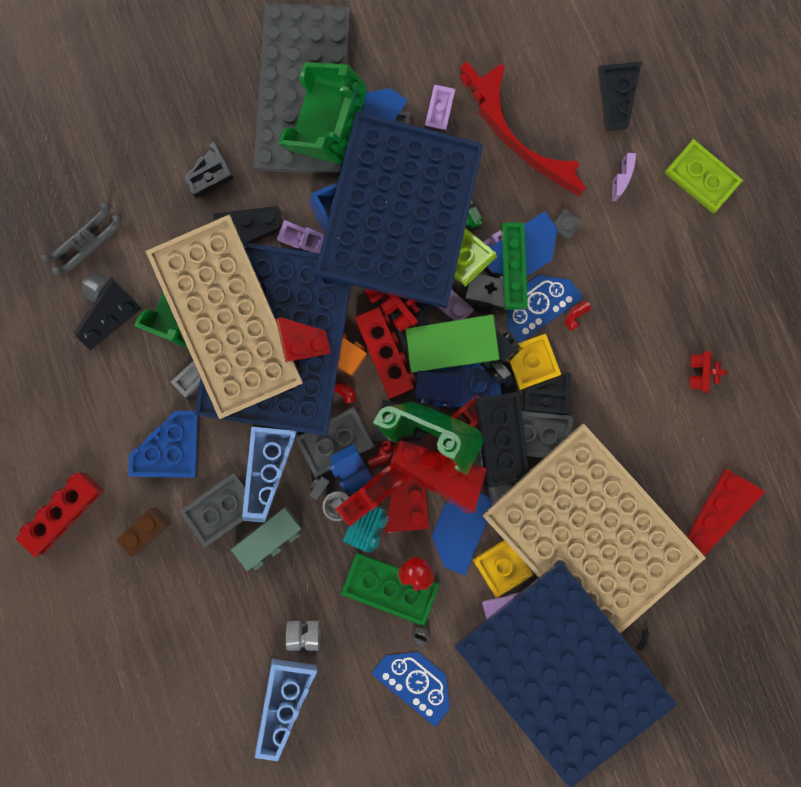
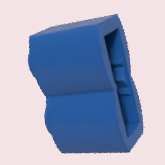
(350, 468)

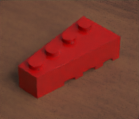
(439, 474)

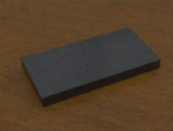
(504, 439)

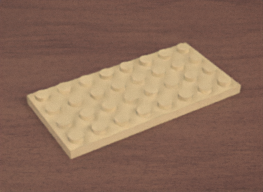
(223, 316)

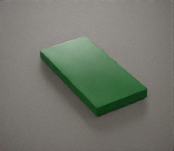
(380, 587)

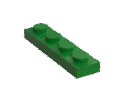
(514, 266)

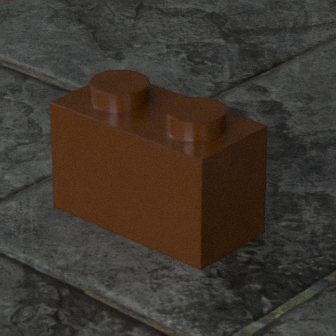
(143, 532)

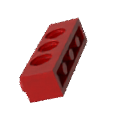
(367, 323)
(30, 534)

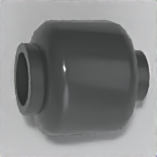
(93, 286)

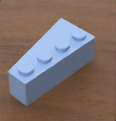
(266, 463)
(284, 696)

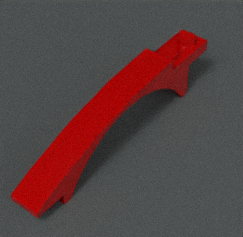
(486, 92)
(389, 479)

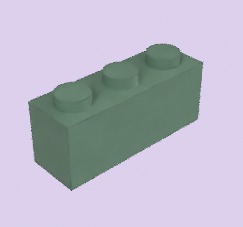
(267, 539)

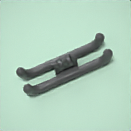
(83, 241)

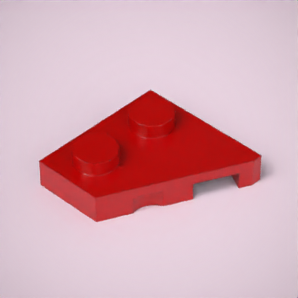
(301, 340)

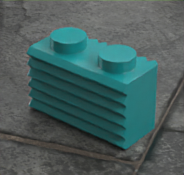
(366, 531)

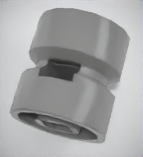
(333, 501)
(303, 635)

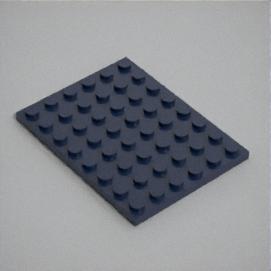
(400, 210)
(309, 300)
(565, 674)

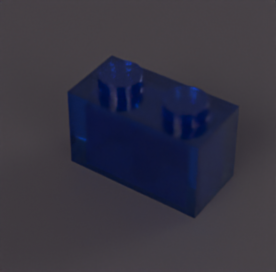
(438, 388)

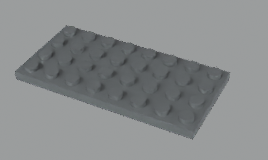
(289, 39)

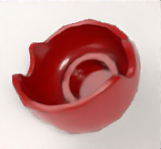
(417, 573)

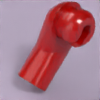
(576, 312)
(346, 392)
(384, 456)

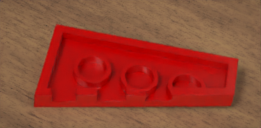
(408, 506)
(723, 508)

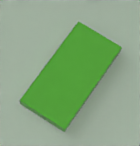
(453, 344)

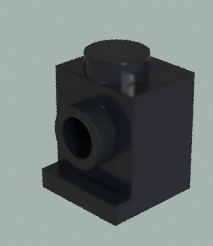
(506, 348)

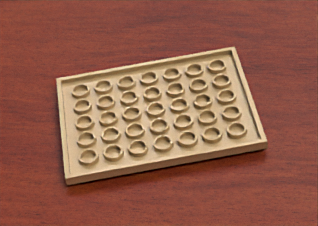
(599, 524)

